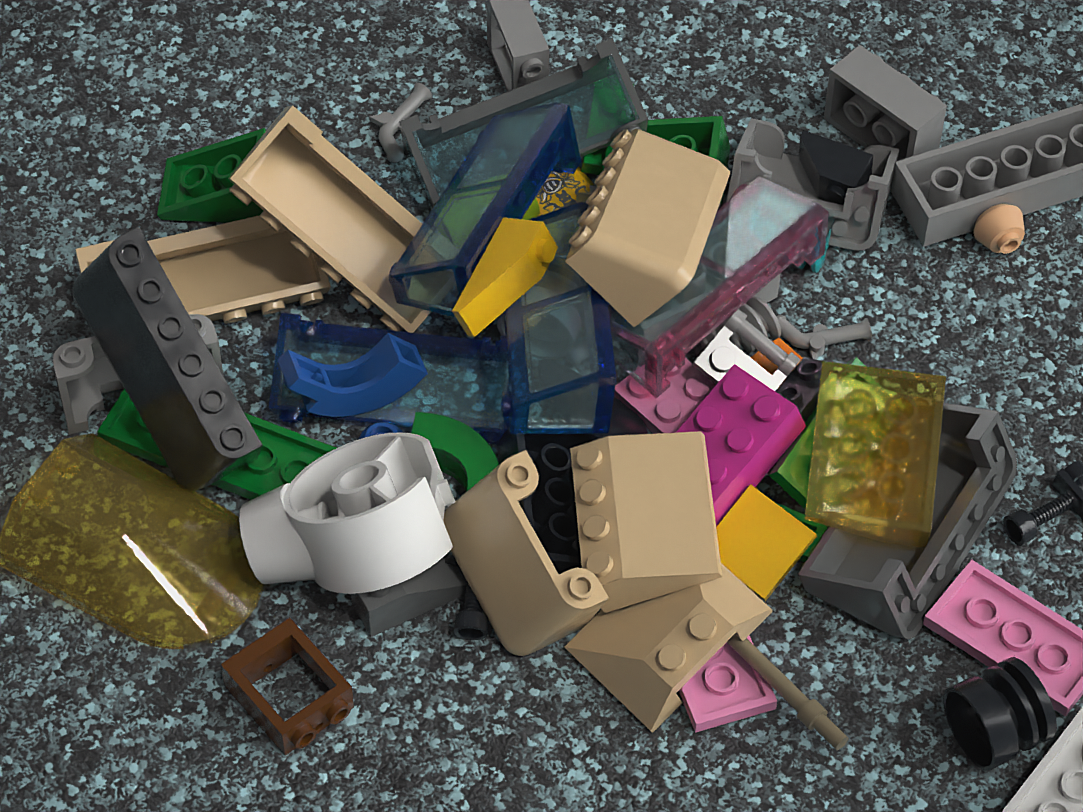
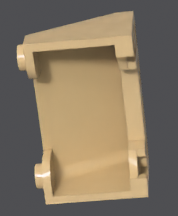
(510, 567)

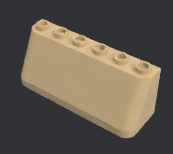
(330, 212)
(646, 222)
(233, 269)

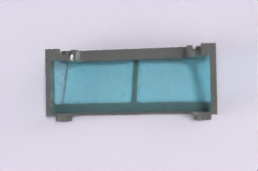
(598, 97)

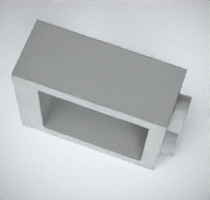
(516, 42)

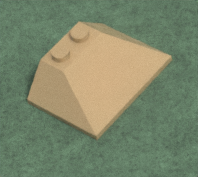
(661, 643)

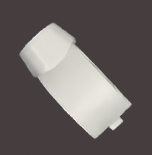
(353, 517)

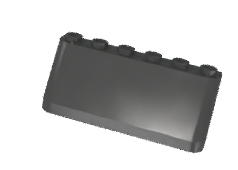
(900, 583)

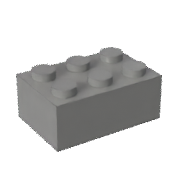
(882, 106)

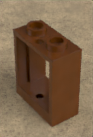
(266, 655)

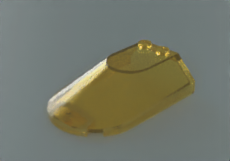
(129, 546)

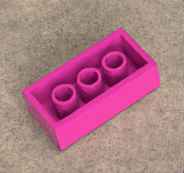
(744, 434)

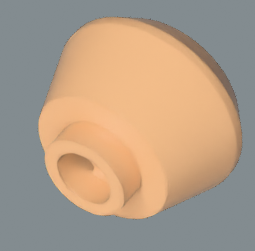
(1000, 228)

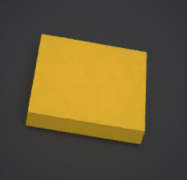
(761, 541)

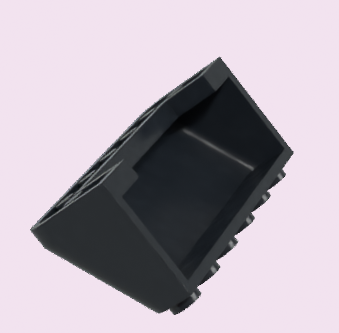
(164, 364)

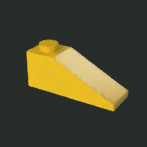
(505, 272)

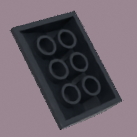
(552, 504)

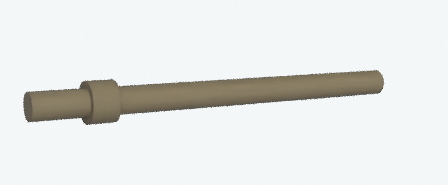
(809, 711)

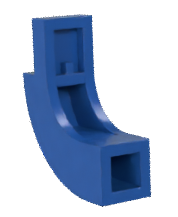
(355, 386)

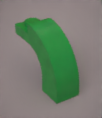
(457, 448)

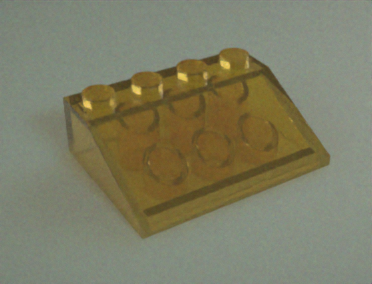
(876, 452)

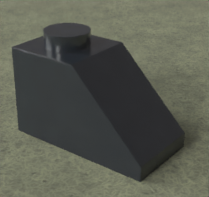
(833, 166)

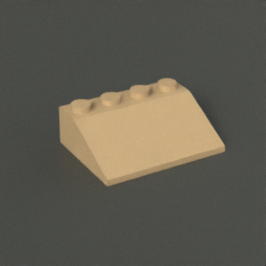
(645, 514)

